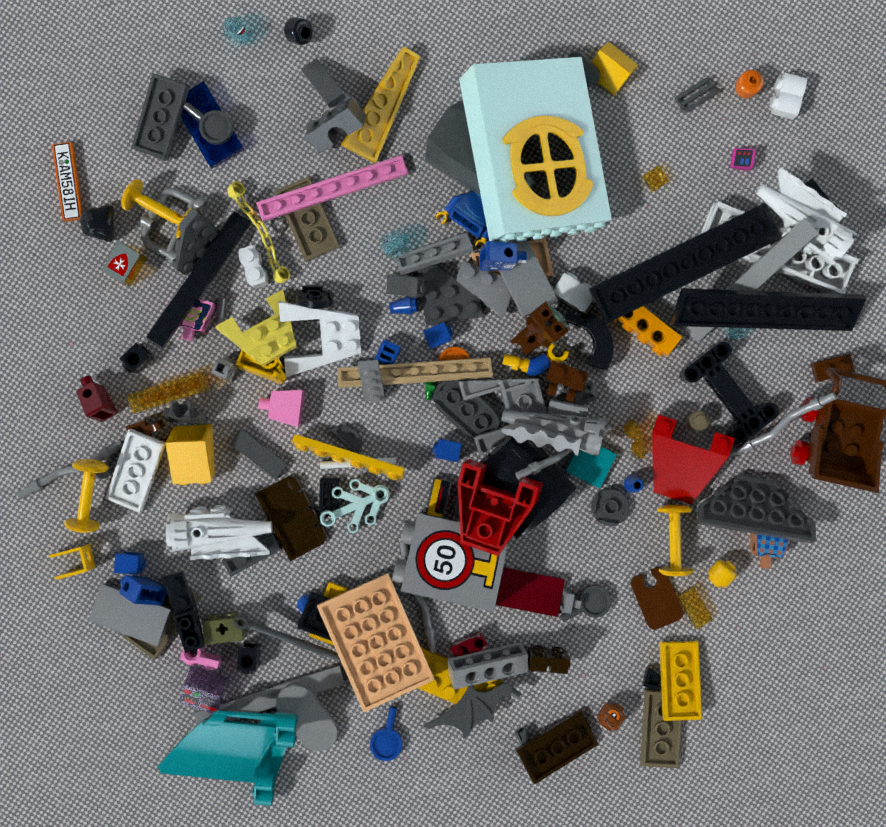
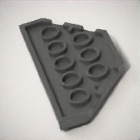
(757, 508)

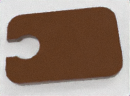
(657, 603)

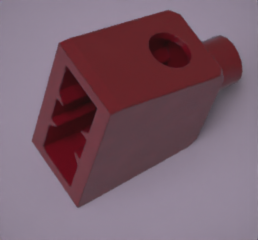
(95, 400)

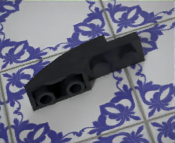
(185, 611)

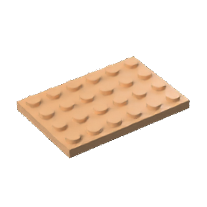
(375, 642)

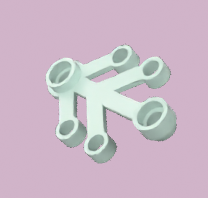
(358, 504)

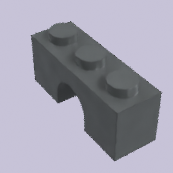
(346, 116)

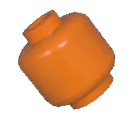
(749, 84)

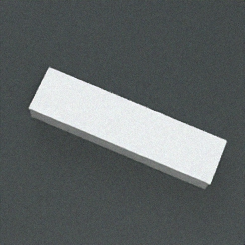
(801, 267)

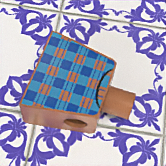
(767, 548)

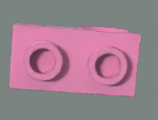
(208, 660)

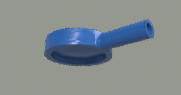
(386, 741)

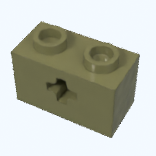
(215, 634)

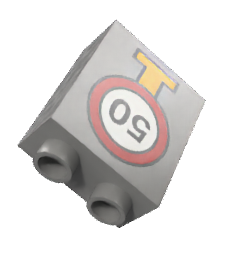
(445, 567)

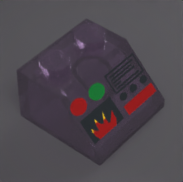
(204, 689)

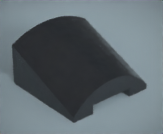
(515, 456)

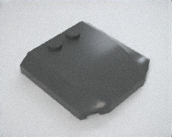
(451, 149)

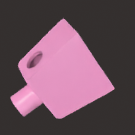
(284, 406)

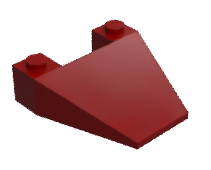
(682, 468)
(491, 514)

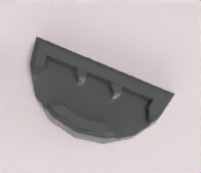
(349, 437)

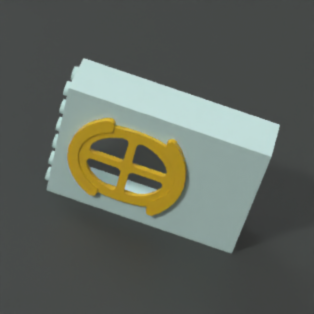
(505, 108)

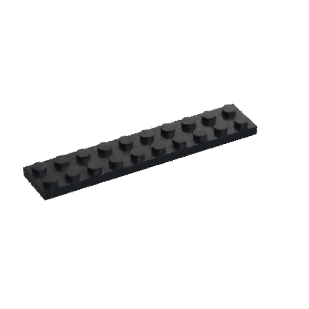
(685, 263)
(767, 309)

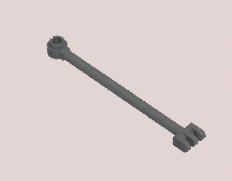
(249, 624)

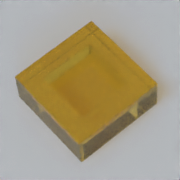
(655, 179)

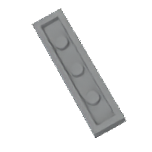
(434, 253)
(371, 380)

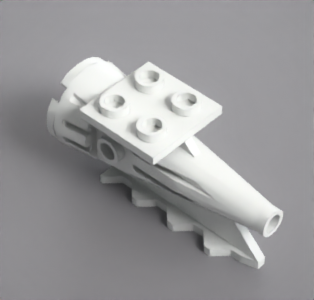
(801, 201)
(215, 534)

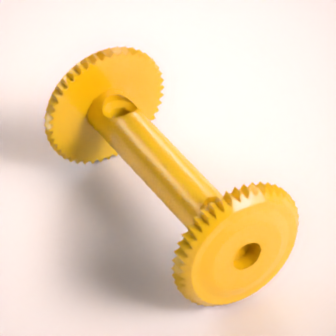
(133, 195)
(82, 523)
(675, 567)

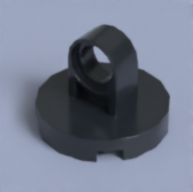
(314, 297)

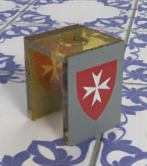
(124, 264)

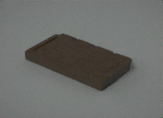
(290, 517)

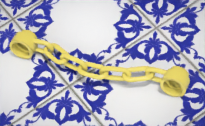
(235, 191)

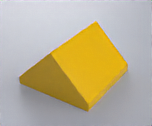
(613, 67)

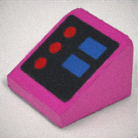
(743, 159)

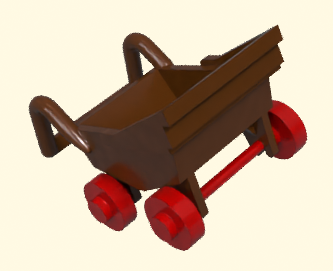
(844, 439)

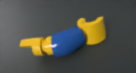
(536, 365)

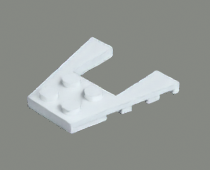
(338, 335)

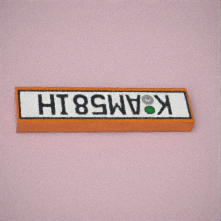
(67, 181)

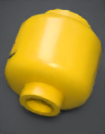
(722, 573)

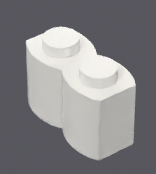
(788, 95)
(253, 263)
(573, 292)

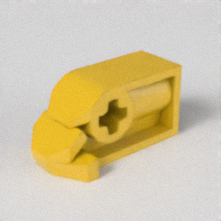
(272, 372)

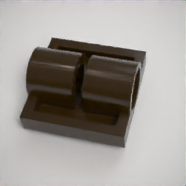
(555, 658)

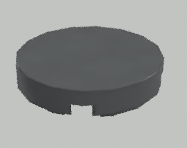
(610, 507)

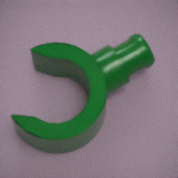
(429, 387)

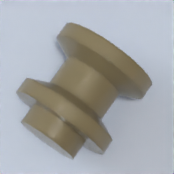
(697, 420)

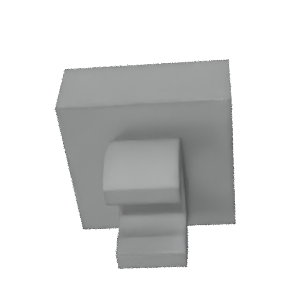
(568, 601)

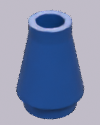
(404, 306)
(629, 483)

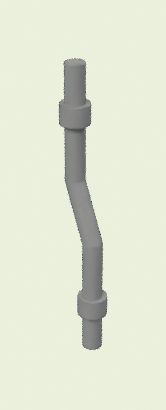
(815, 404)
(535, 467)
(37, 485)
(429, 632)

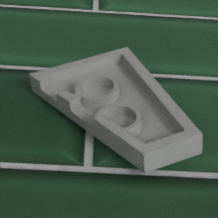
(486, 286)

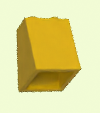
(191, 454)

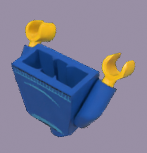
(468, 213)

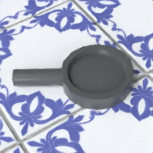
(213, 126)
(594, 603)

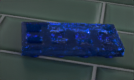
(203, 100)

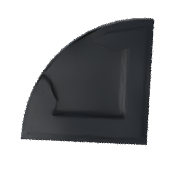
(651, 679)

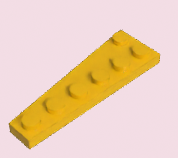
(383, 107)

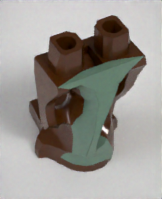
(545, 325)

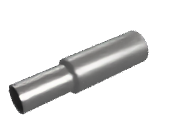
(220, 313)

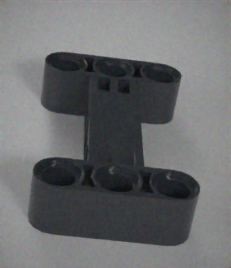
(729, 392)

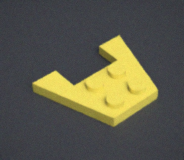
(265, 340)

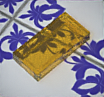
(694, 607)

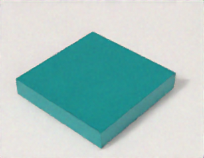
(591, 467)

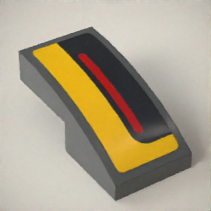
(438, 497)

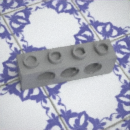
(487, 665)

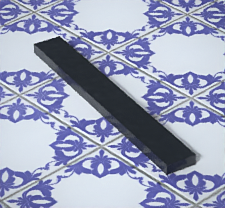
(198, 280)

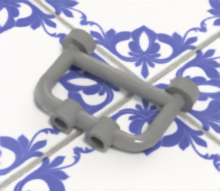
(149, 222)

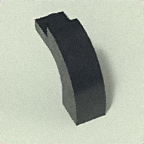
(600, 335)

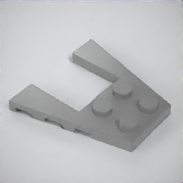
(517, 395)

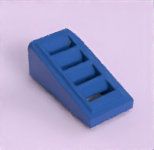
(385, 343)

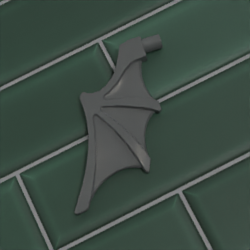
(474, 708)

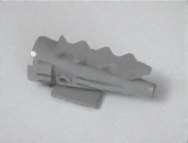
(562, 427)

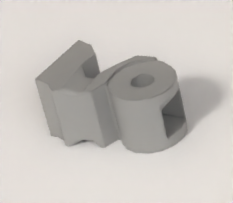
(225, 368)

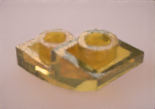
(633, 432)

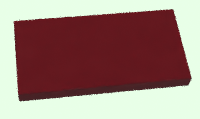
(530, 591)

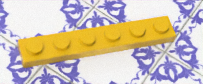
(357, 460)

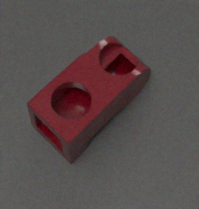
(468, 645)

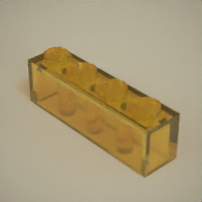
(166, 392)

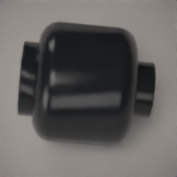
(298, 31)

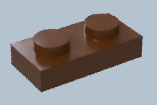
(841, 362)

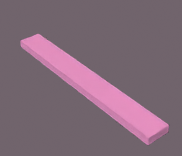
(332, 188)

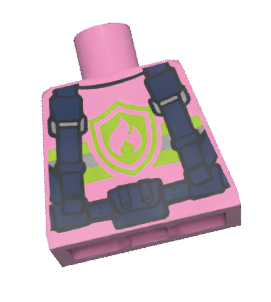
(197, 319)

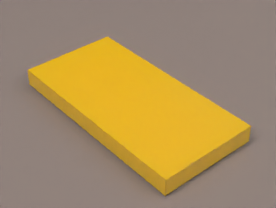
(680, 680)

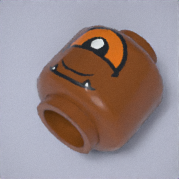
(611, 716)

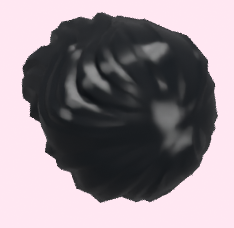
(98, 222)

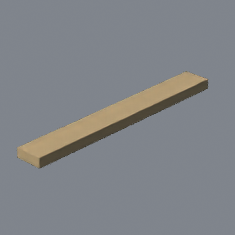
(421, 372)

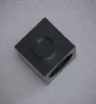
(145, 358)
(252, 650)

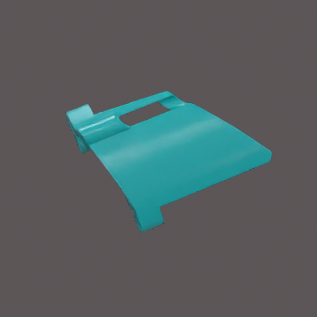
(235, 750)

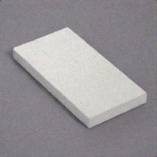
(135, 470)

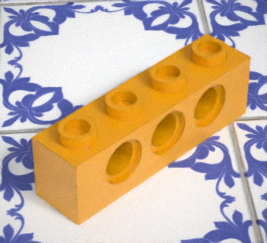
(669, 337)

